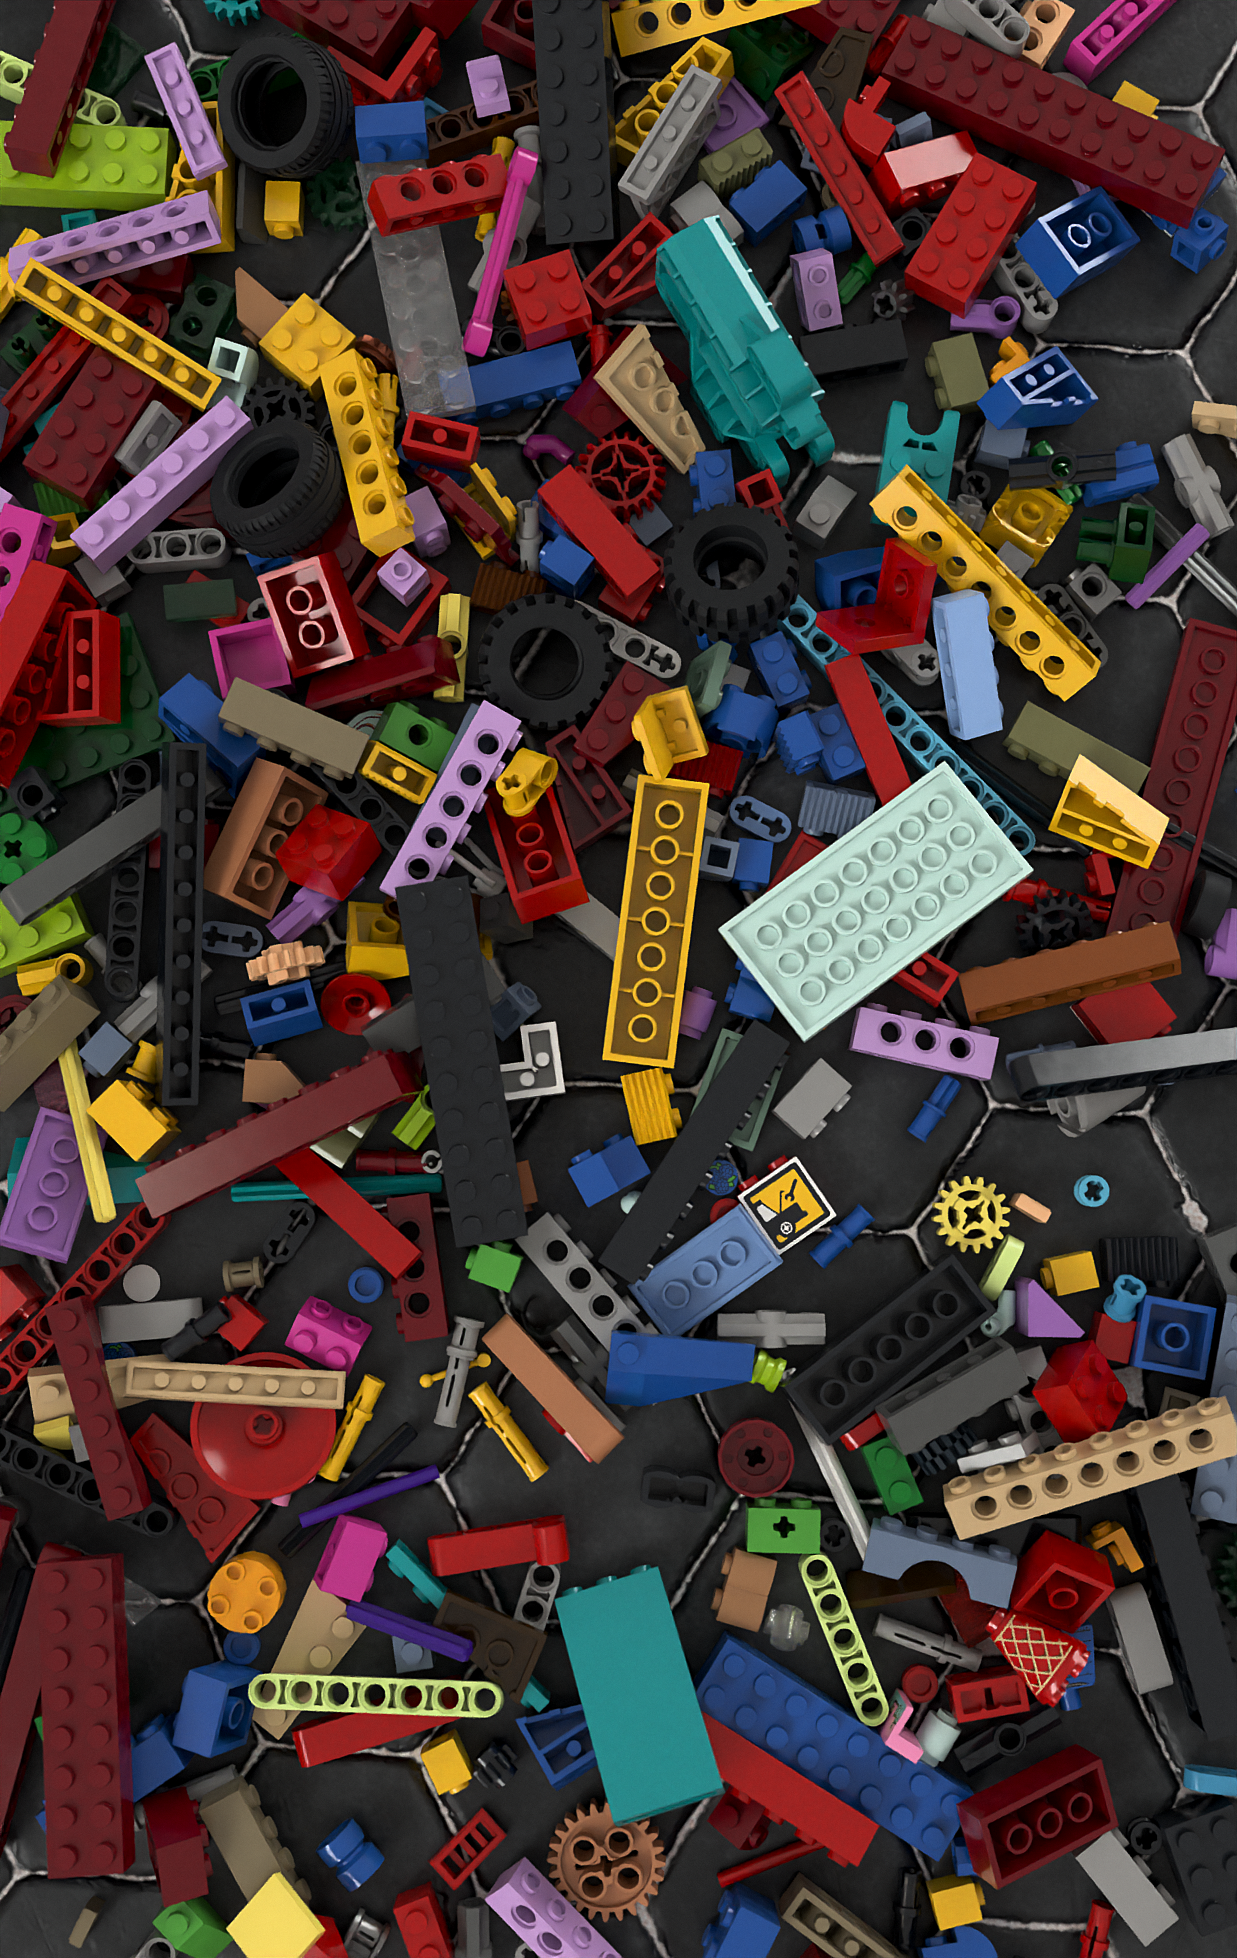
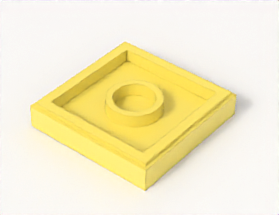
(275, 1923)

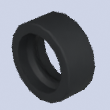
(1206, 904)

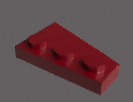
(610, 726)

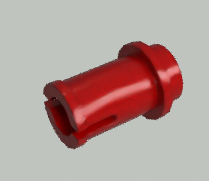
(599, 342)

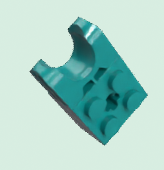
(926, 455)

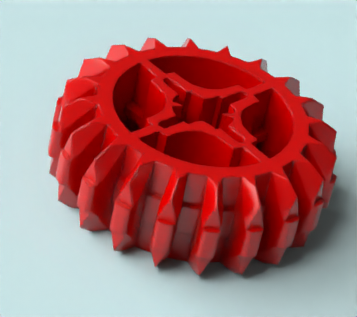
(632, 474)

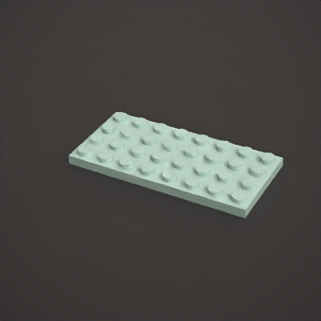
(875, 901)

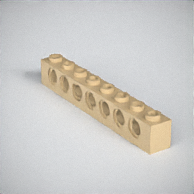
(1084, 1484)

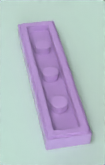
(186, 111)

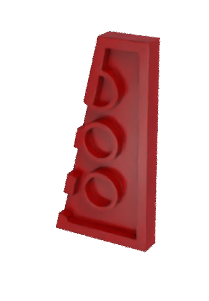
(208, 1510)

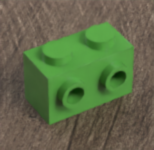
(494, 1264)

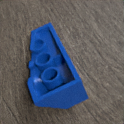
(667, 1367)

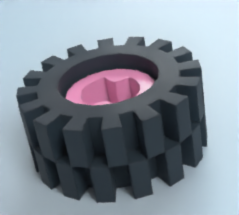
(945, 1449)

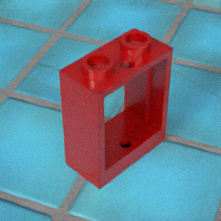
(387, 637)

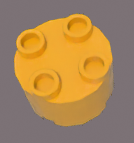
(246, 1592)

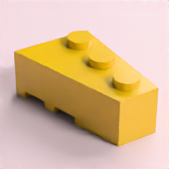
(1108, 816)

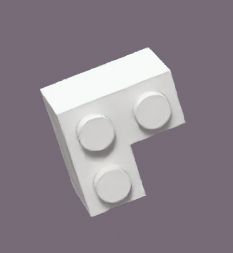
(542, 1070)

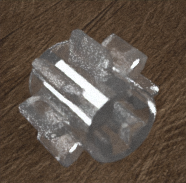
(786, 1628)

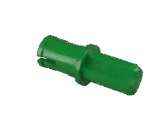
(857, 276)
(1069, 495)

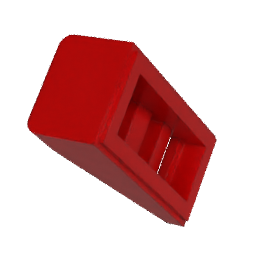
(436, 1861)

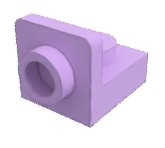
(488, 86)

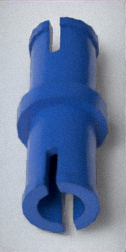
(841, 1236)

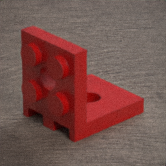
(408, 82)
(900, 605)

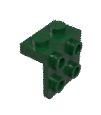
(766, 52)

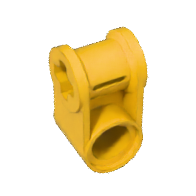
(525, 781)

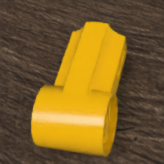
(37, 975)

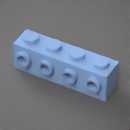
(967, 663)

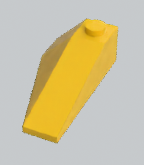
(377, 943)

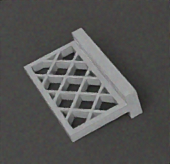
(672, 142)

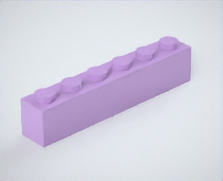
(161, 486)

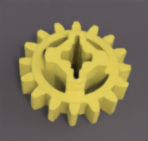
(980, 1201)

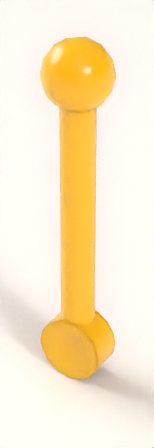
(483, 1360)

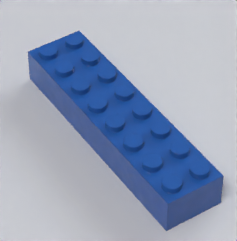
(829, 1745)

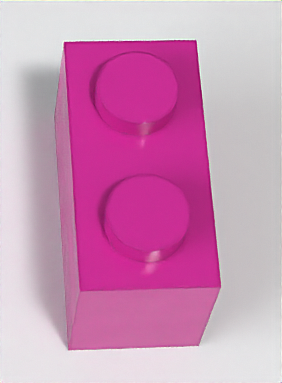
(351, 1557)

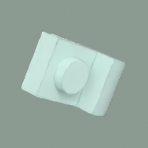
(237, 369)

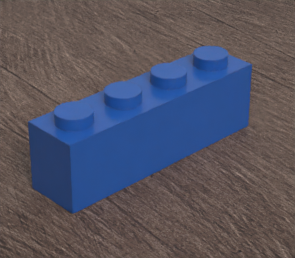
(522, 381)

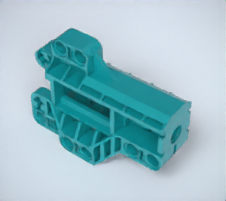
(740, 354)

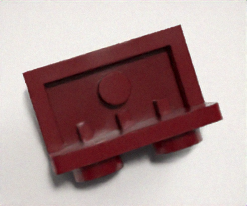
(740, 1822)

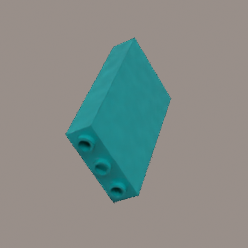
(638, 1696)

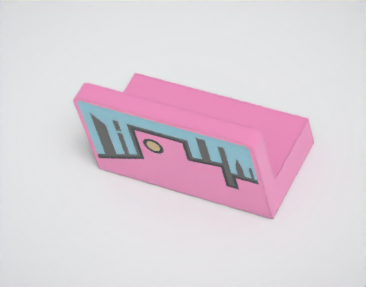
(895, 1733)

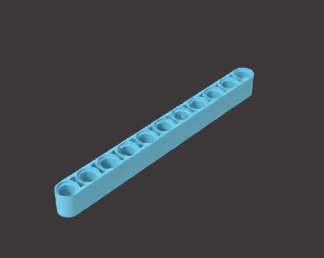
(911, 725)

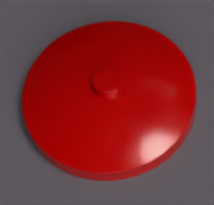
(262, 1448)

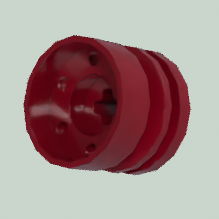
(761, 1477)

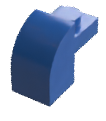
(964, 1943)

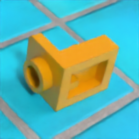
(1013, 356)
(1121, 1548)

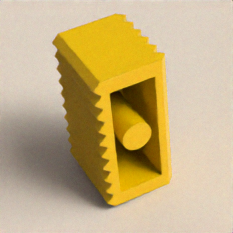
(396, 772)
(650, 1105)

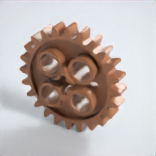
(616, 1890)

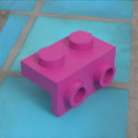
(328, 1335)

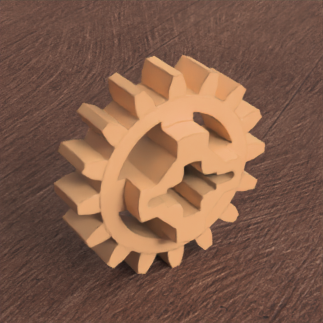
(285, 963)

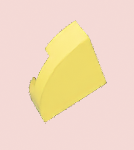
(55, 1433)

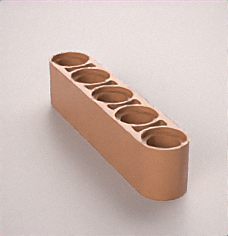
(553, 1388)

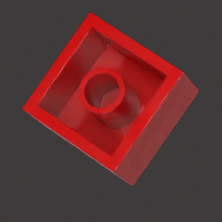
(547, 299)
(329, 852)
(1079, 1392)
(1061, 1582)

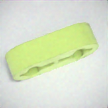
(1001, 1267)

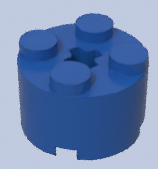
(742, 721)

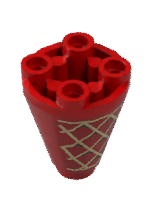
(1038, 1653)

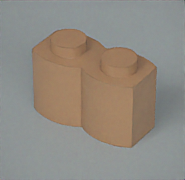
(744, 1588)

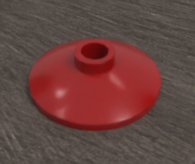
(348, 1014)

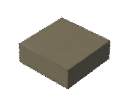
(86, 1921)

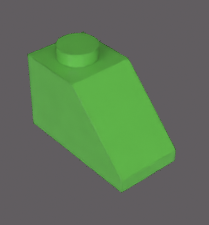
(193, 1928)

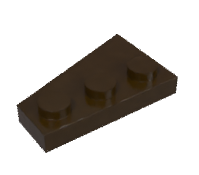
(839, 73)
(501, 1644)

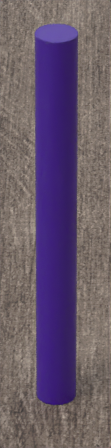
(369, 1496)

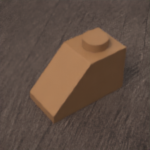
(255, 308)
(269, 1080)

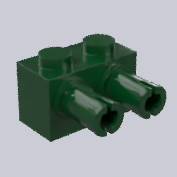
(29, 342)
(1125, 542)

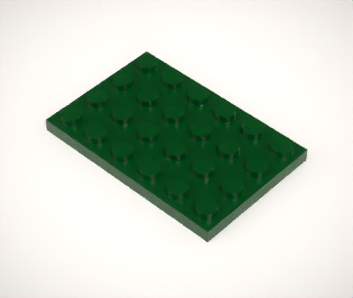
(90, 751)

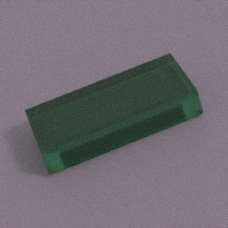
(200, 600)

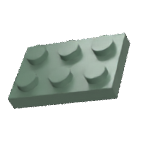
(724, 1047)

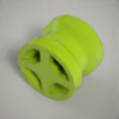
(767, 1370)

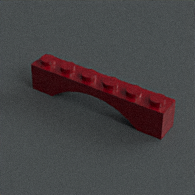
(108, 1448)

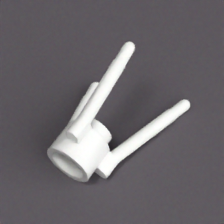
(487, 882)

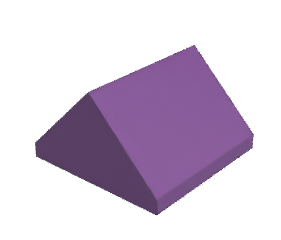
(1039, 1314)

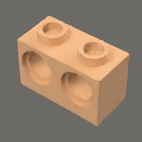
(1044, 36)

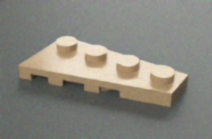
(645, 394)
(51, 1394)
(313, 1646)

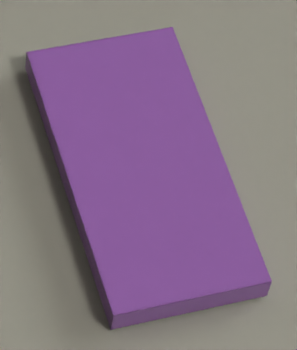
(48, 1190)

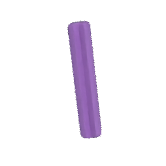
(1167, 565)

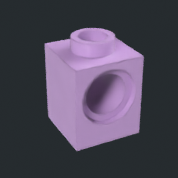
(403, 577)

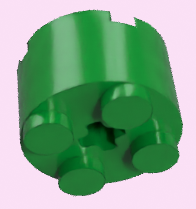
(34, 842)

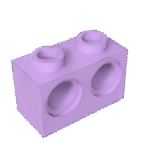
(816, 289)
(429, 525)

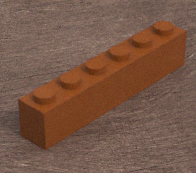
(1070, 973)

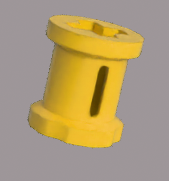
(144, 1063)

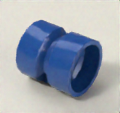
(832, 229)
(353, 1858)

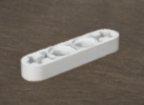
(625, 634)

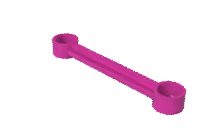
(519, 178)

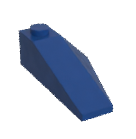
(850, 578)

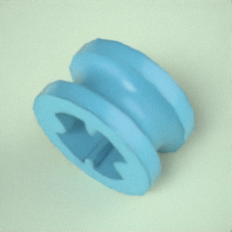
(1081, 1187)

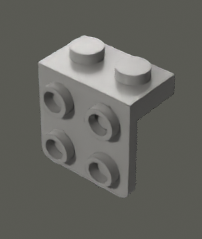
(1004, 1451)

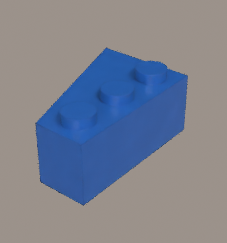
(1038, 394)
(192, 715)
(560, 1743)

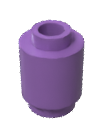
(696, 1012)

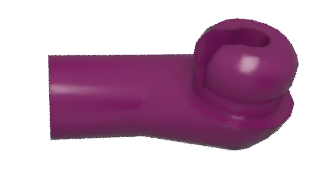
(548, 444)

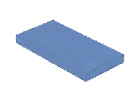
(706, 1273)

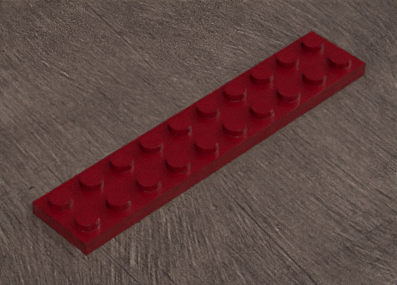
(1182, 776)

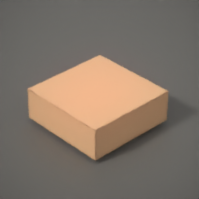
(1030, 1207)

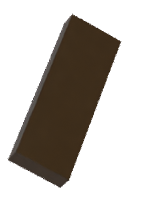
(919, 1581)

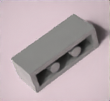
(1126, 1885)

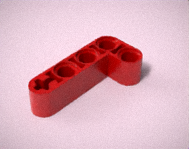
(500, 1545)

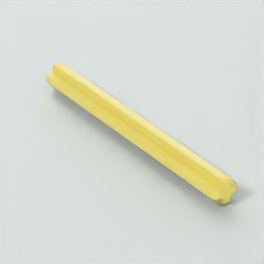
(86, 1135)

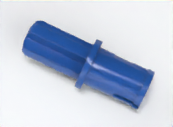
(934, 1107)

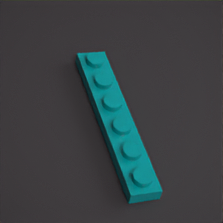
(430, 1588)

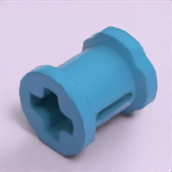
(1126, 1294)

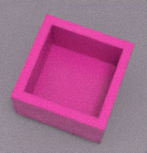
(252, 654)

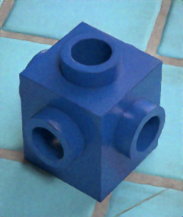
(1201, 241)

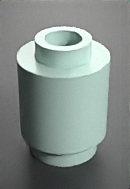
(937, 1736)

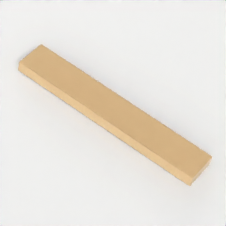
(234, 1384)

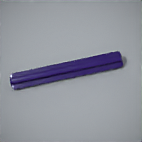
(410, 1630)

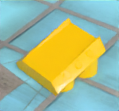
(1026, 520)

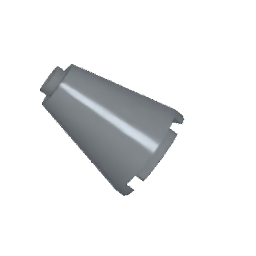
(1088, 1110)

